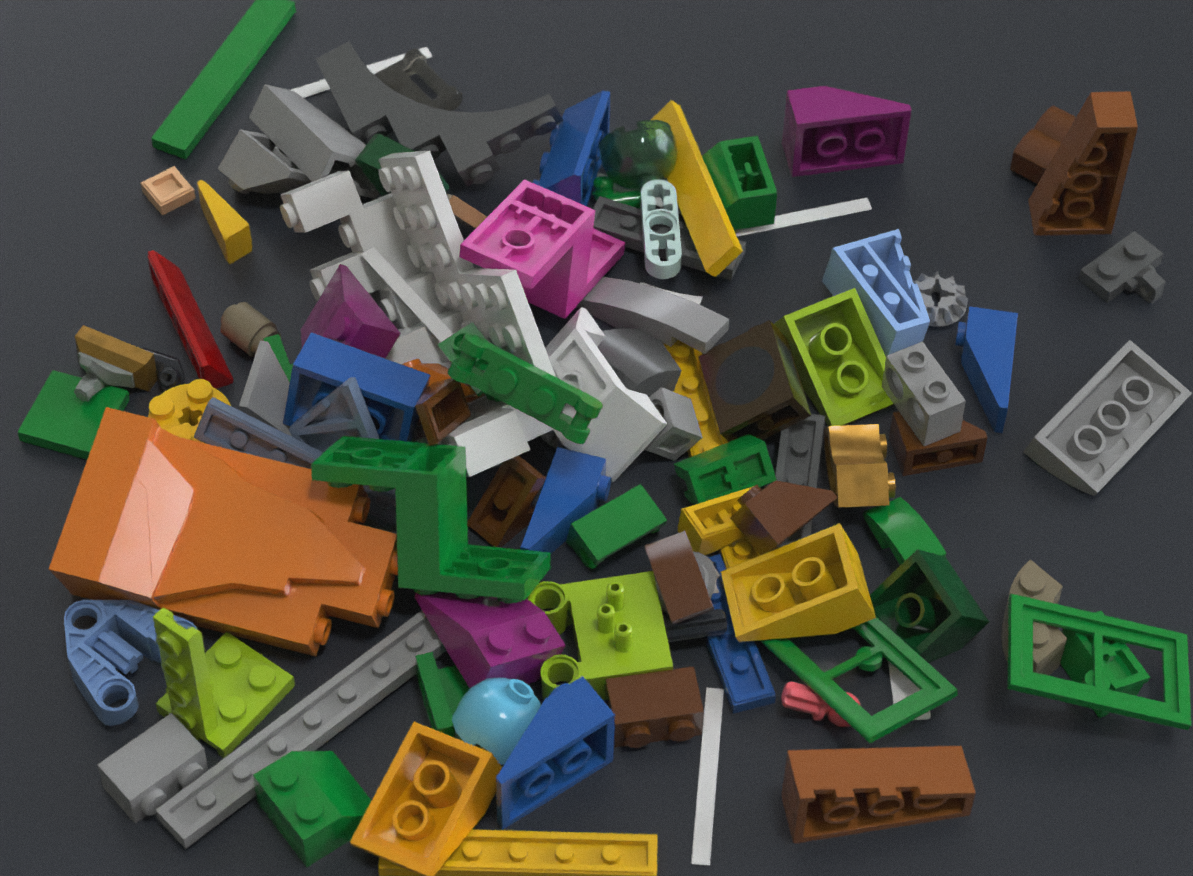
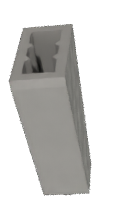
(309, 137)

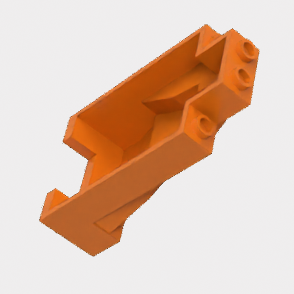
(222, 538)

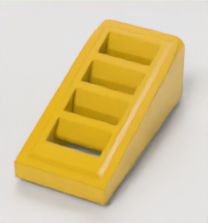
(699, 525)

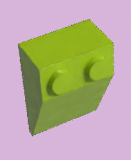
(837, 357)

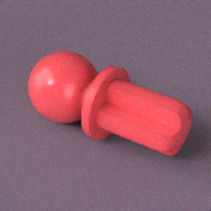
(804, 699)

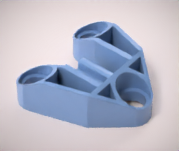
(121, 637)

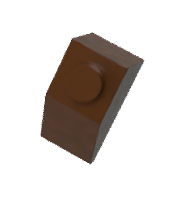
(953, 451)
(778, 512)

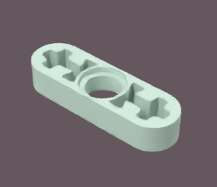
(653, 241)

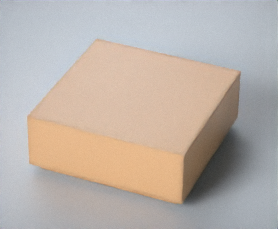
(168, 190)

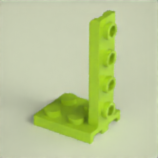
(218, 691)

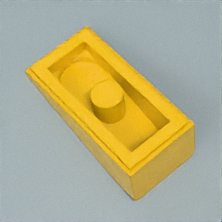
(226, 224)

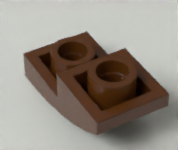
(679, 577)

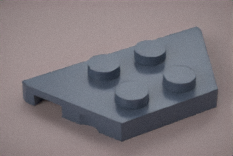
(335, 416)

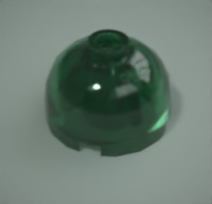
(639, 154)

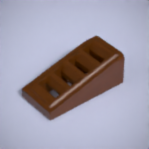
(442, 409)

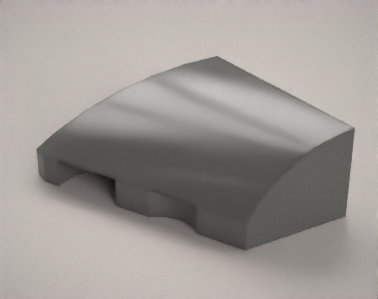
(639, 360)

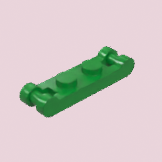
(525, 388)

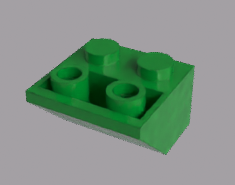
(743, 181)

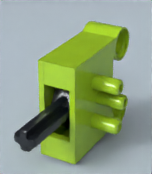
(614, 629)

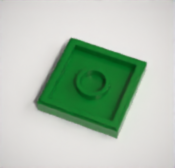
(64, 421)

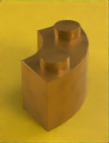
(858, 466)

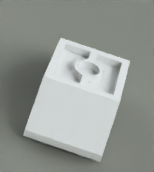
(627, 417)

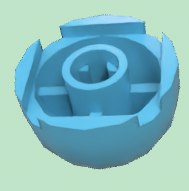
(496, 715)

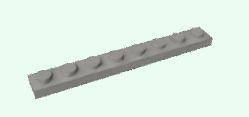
(301, 728)

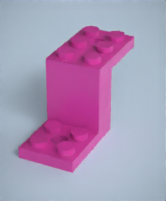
(547, 244)

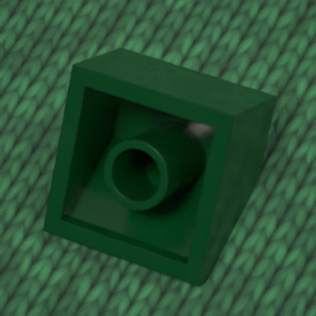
(928, 606)

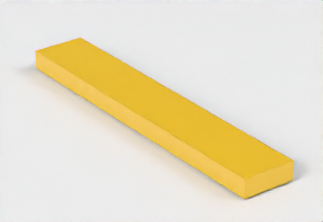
(698, 197)
(545, 855)

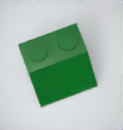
(311, 801)

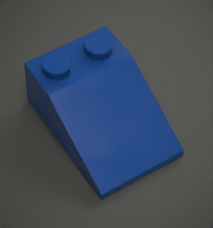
(558, 749)

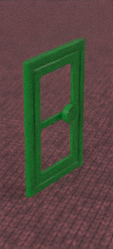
(1095, 684)
(933, 686)

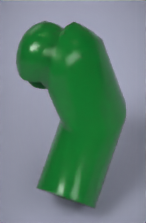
(604, 186)

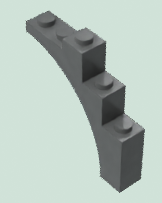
(468, 137)

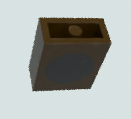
(754, 384)

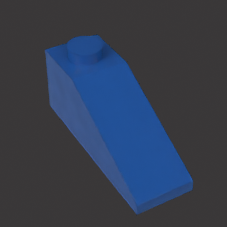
(988, 359)
(569, 493)

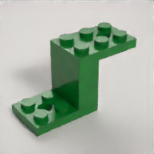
(432, 518)

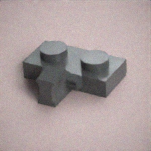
(1126, 267)

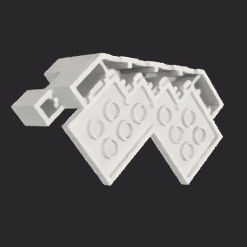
(422, 244)

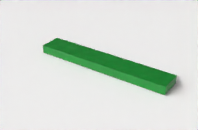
(222, 77)

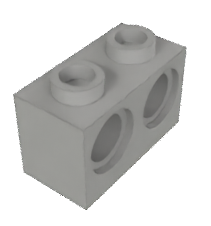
(923, 393)

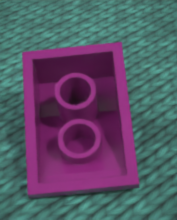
(842, 131)
(350, 316)
(492, 636)

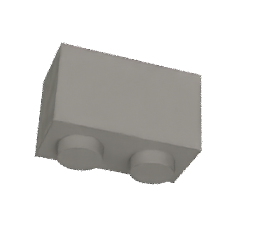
(153, 768)

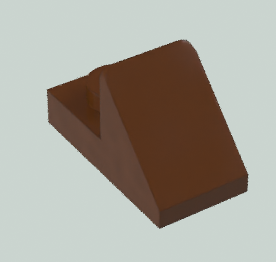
(507, 502)

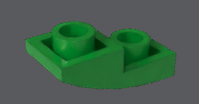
(901, 530)

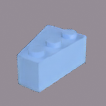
(884, 287)

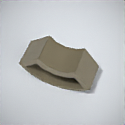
(1047, 639)

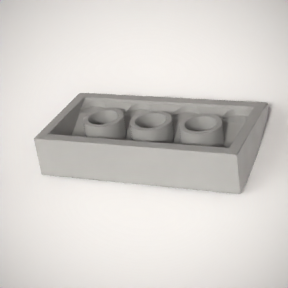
(1108, 420)

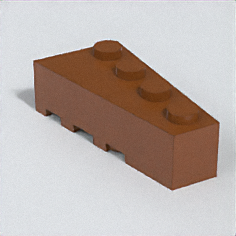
(1088, 170)
(873, 789)

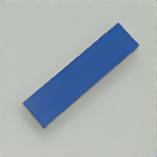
(737, 662)

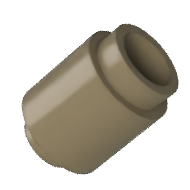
(246, 327)

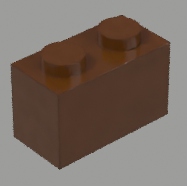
(655, 707)

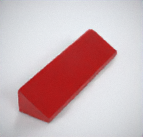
(188, 321)

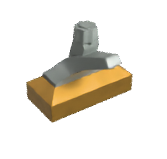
(111, 363)

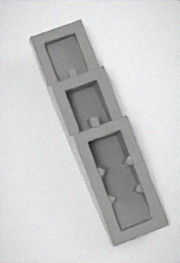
(655, 313)

